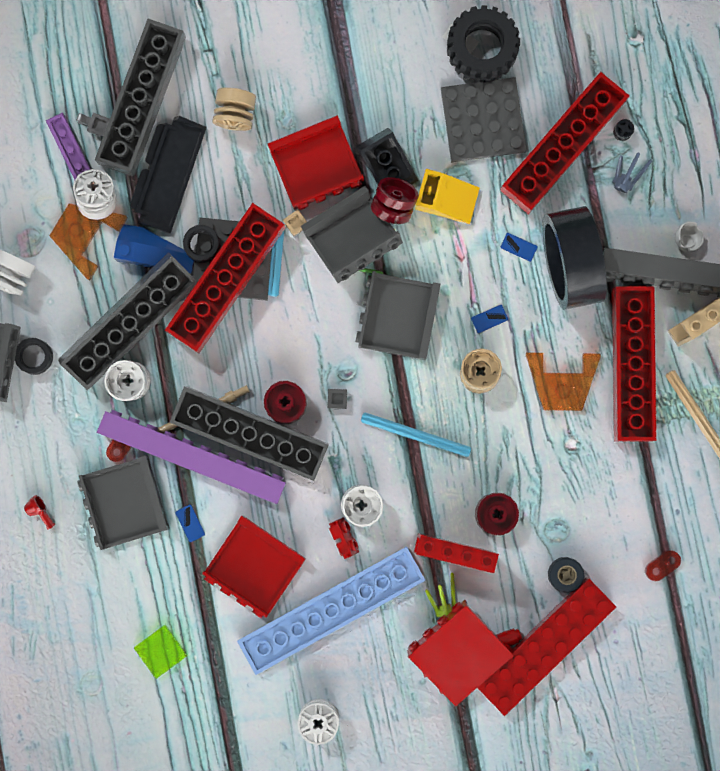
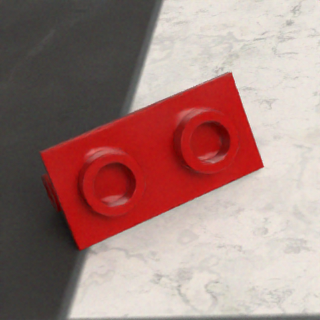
(348, 545)

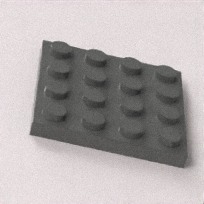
(483, 119)
(258, 285)

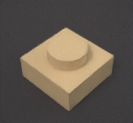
(294, 222)

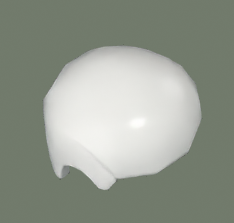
(689, 237)

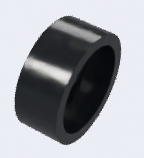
(574, 257)

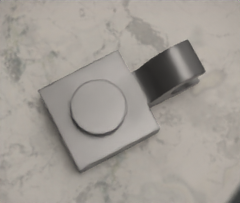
(96, 124)

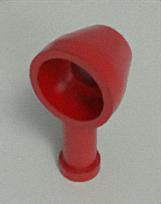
(36, 506)

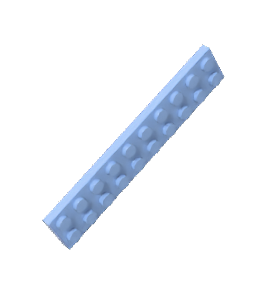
(331, 610)

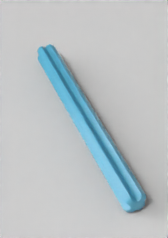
(415, 434)

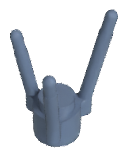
(623, 182)

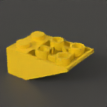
(447, 196)

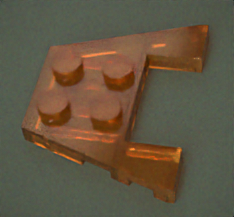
(75, 233)
(562, 390)

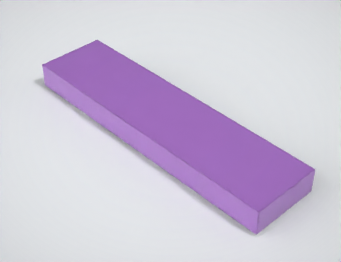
(68, 145)

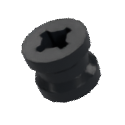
(627, 130)

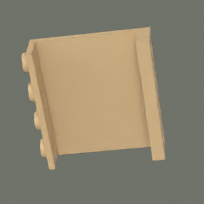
(696, 323)

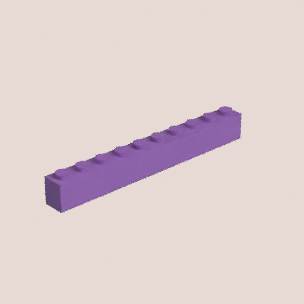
(191, 457)

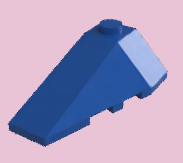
(146, 249)

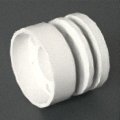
(96, 203)
(11, 271)
(116, 380)
(369, 513)
(318, 710)

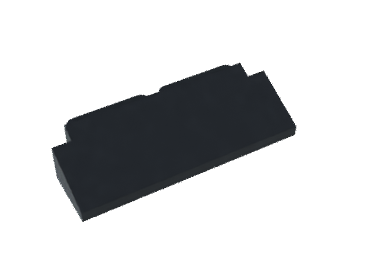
(170, 166)

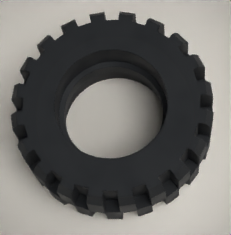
(487, 20)

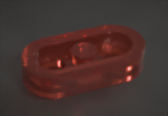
(124, 449)
(663, 565)

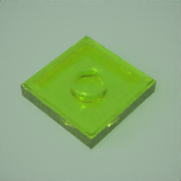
(160, 651)

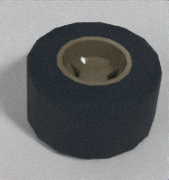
(565, 574)

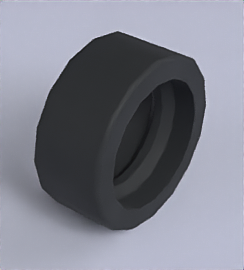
(201, 229)
(33, 370)

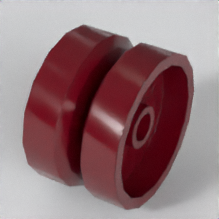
(394, 200)
(273, 402)
(508, 514)

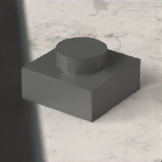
(337, 399)

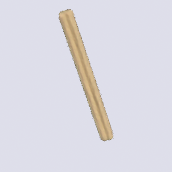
(694, 410)

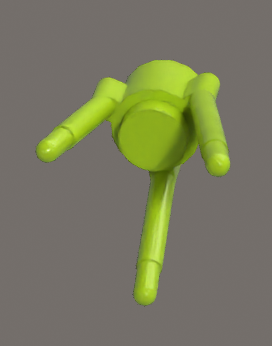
(445, 608)

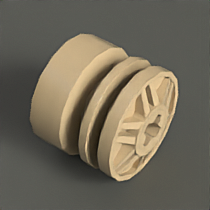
(233, 109)
(480, 360)

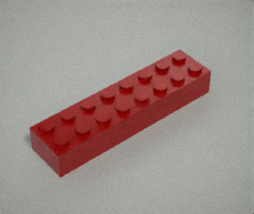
(564, 142)
(225, 278)
(634, 363)
(547, 645)

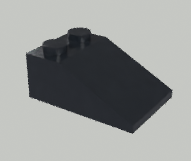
(386, 158)

